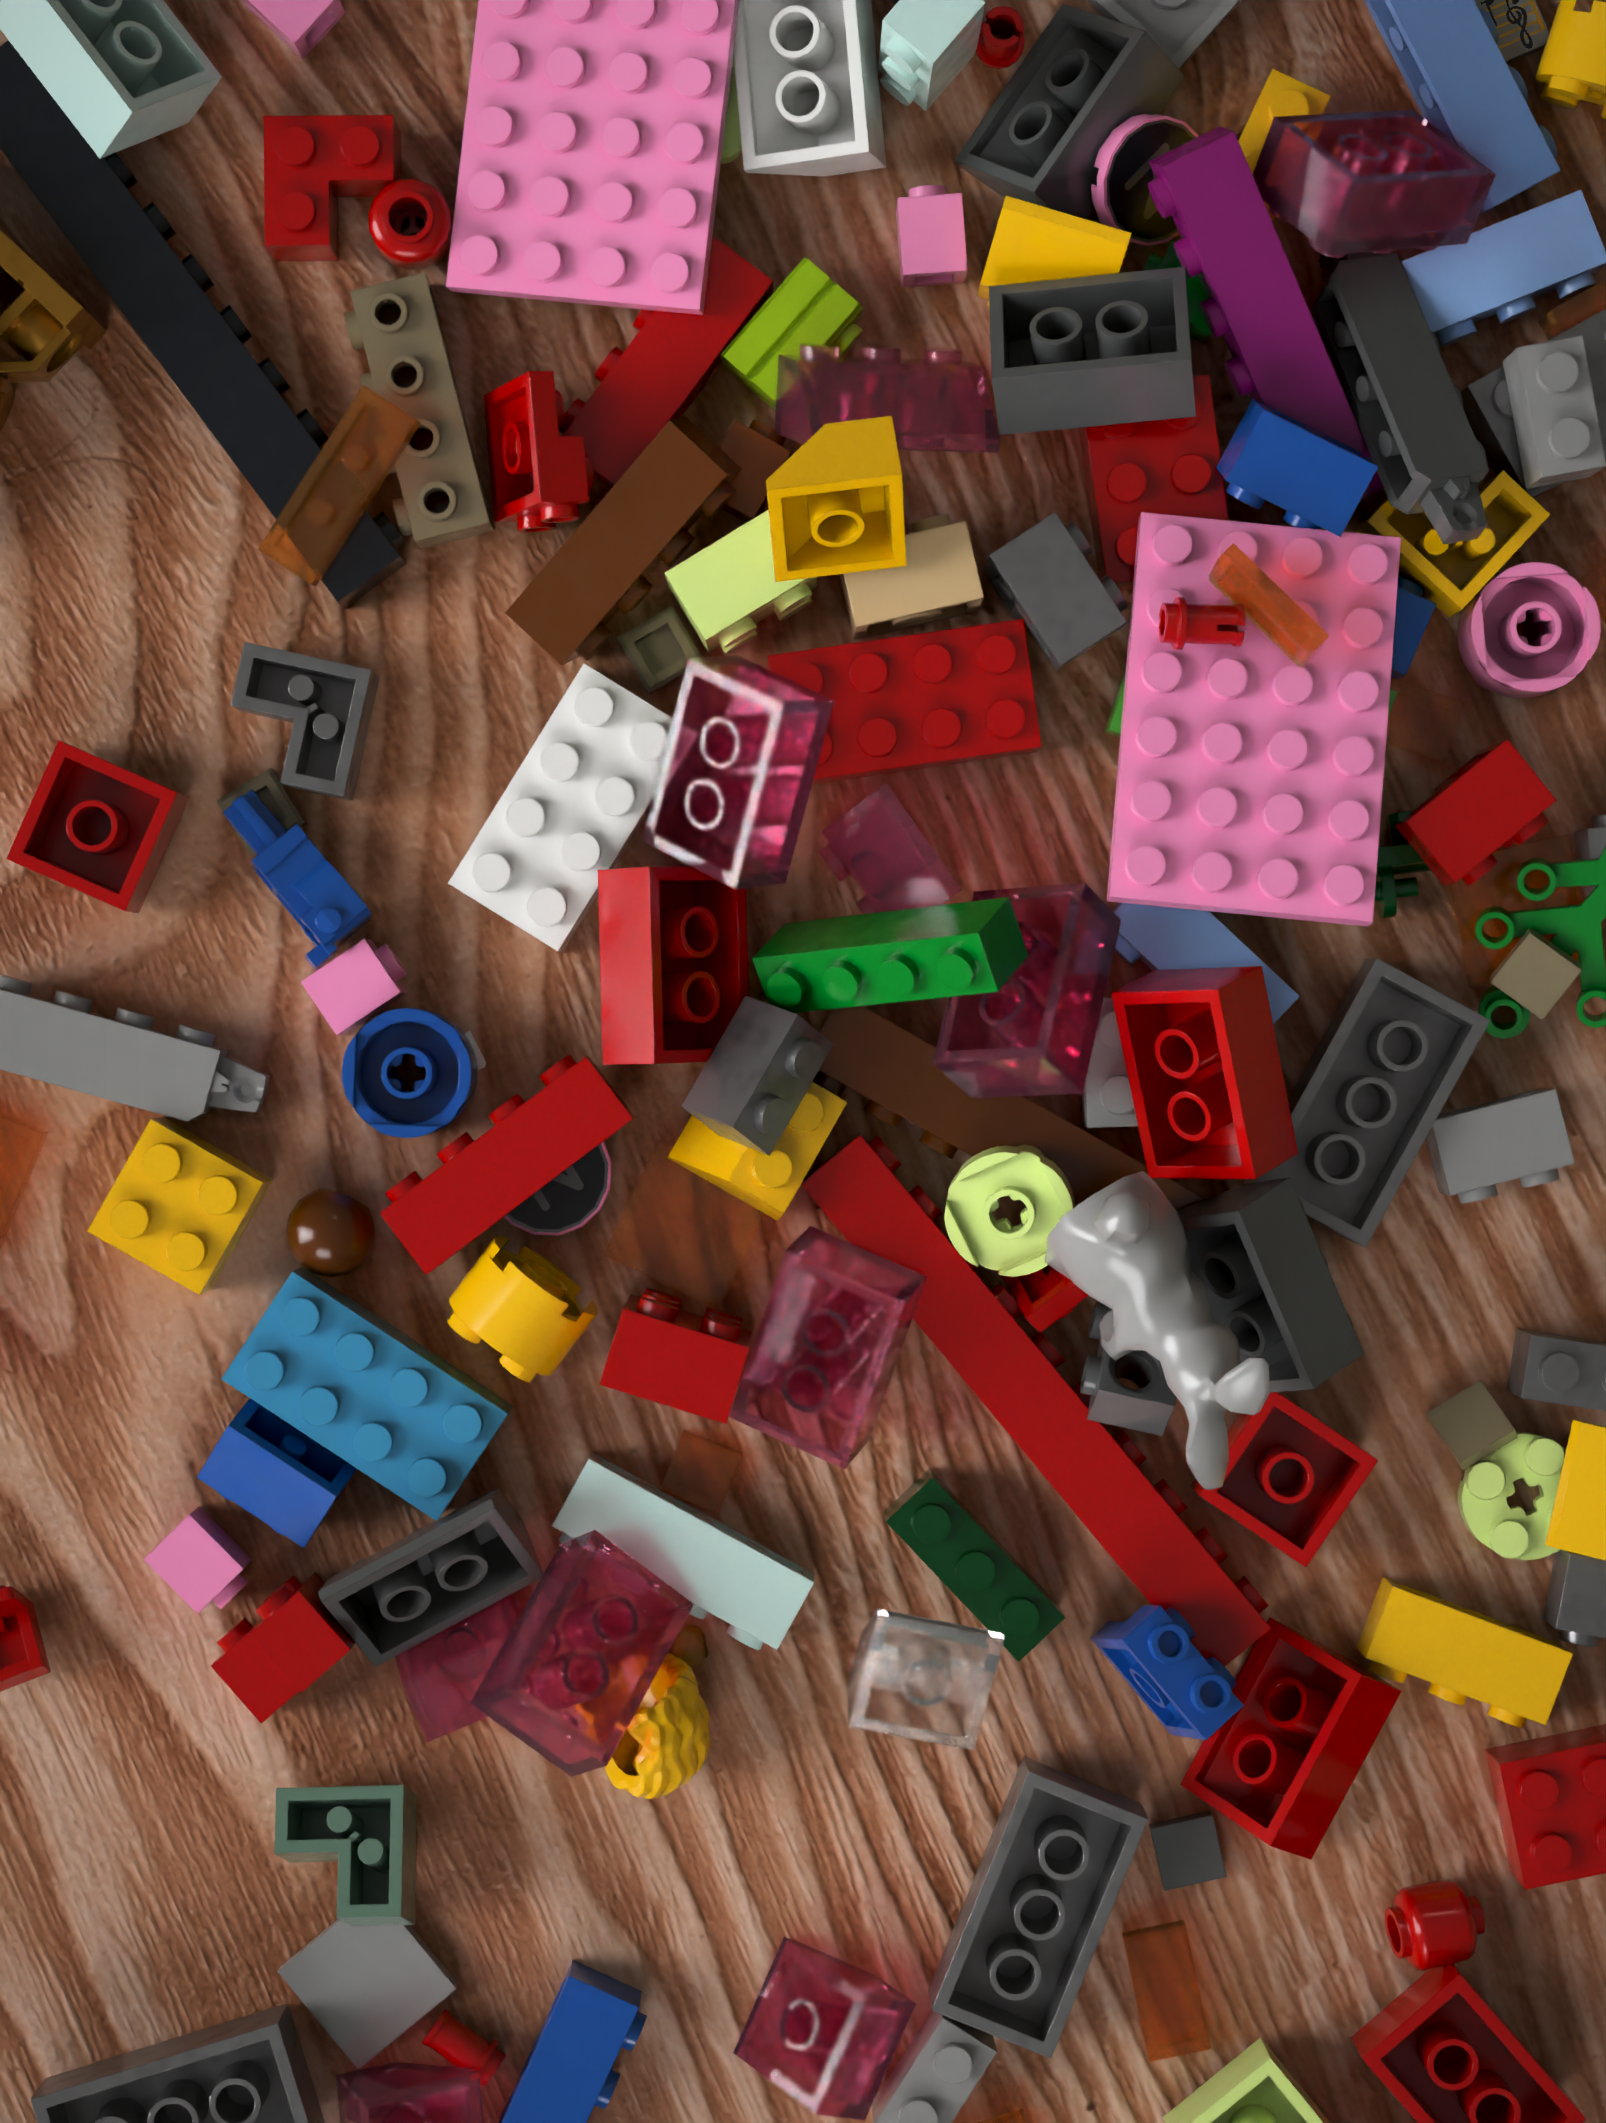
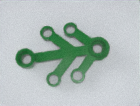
(1573, 929)

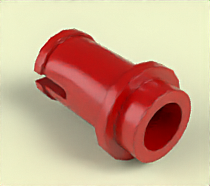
(998, 52)
(1200, 623)
(464, 2046)

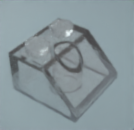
(922, 1678)

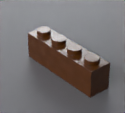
(624, 540)

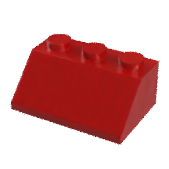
(1294, 1742)

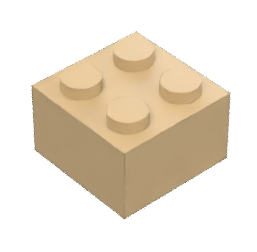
(934, 585)

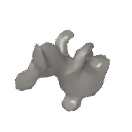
(1135, 1258)

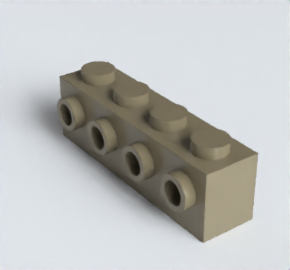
(414, 372)

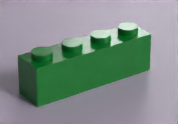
(892, 956)

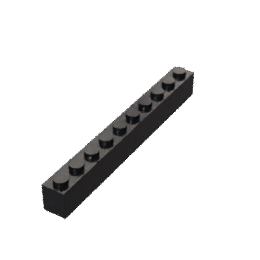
(176, 318)

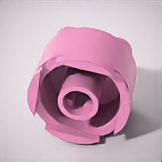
(1548, 600)

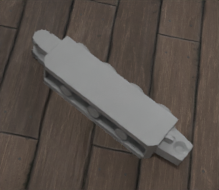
(121, 1056)

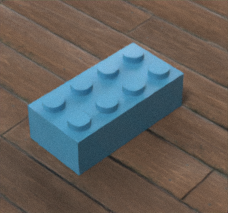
(367, 1392)

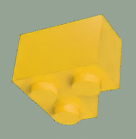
(1460, 570)

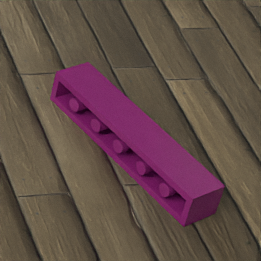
(1250, 286)

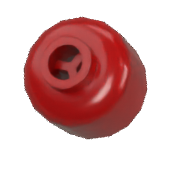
(404, 203)
(1434, 1924)

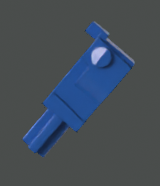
(299, 878)

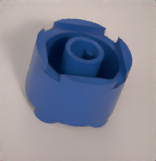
(384, 1099)

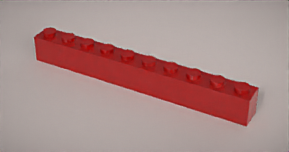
(1037, 1406)

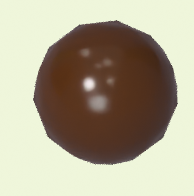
(330, 1233)

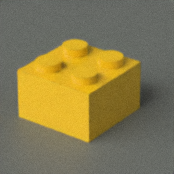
(180, 1205)

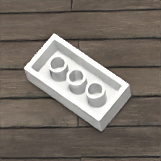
(568, 810)

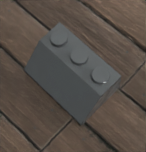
(1062, 107)
(1271, 1283)
(433, 1578)

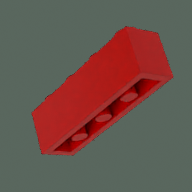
(664, 366)
(507, 1163)

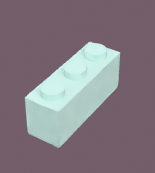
(927, 47)

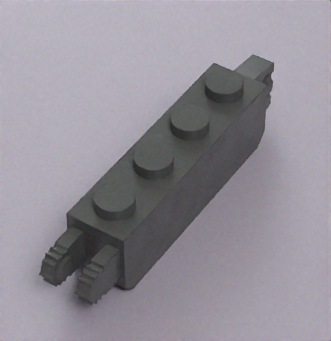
(1401, 393)

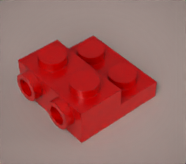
(533, 469)

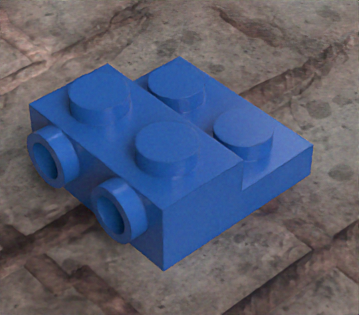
(1168, 1672)

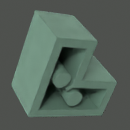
(370, 1837)

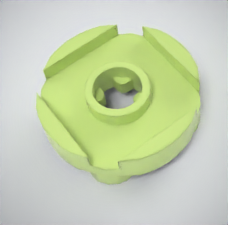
(975, 1194)
(1489, 1483)

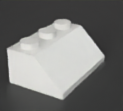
(808, 87)

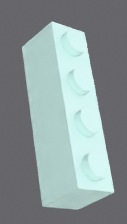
(688, 1551)

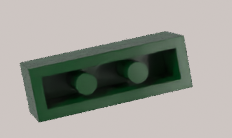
(973, 1564)

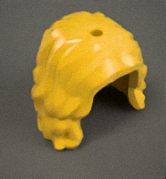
(665, 1737)

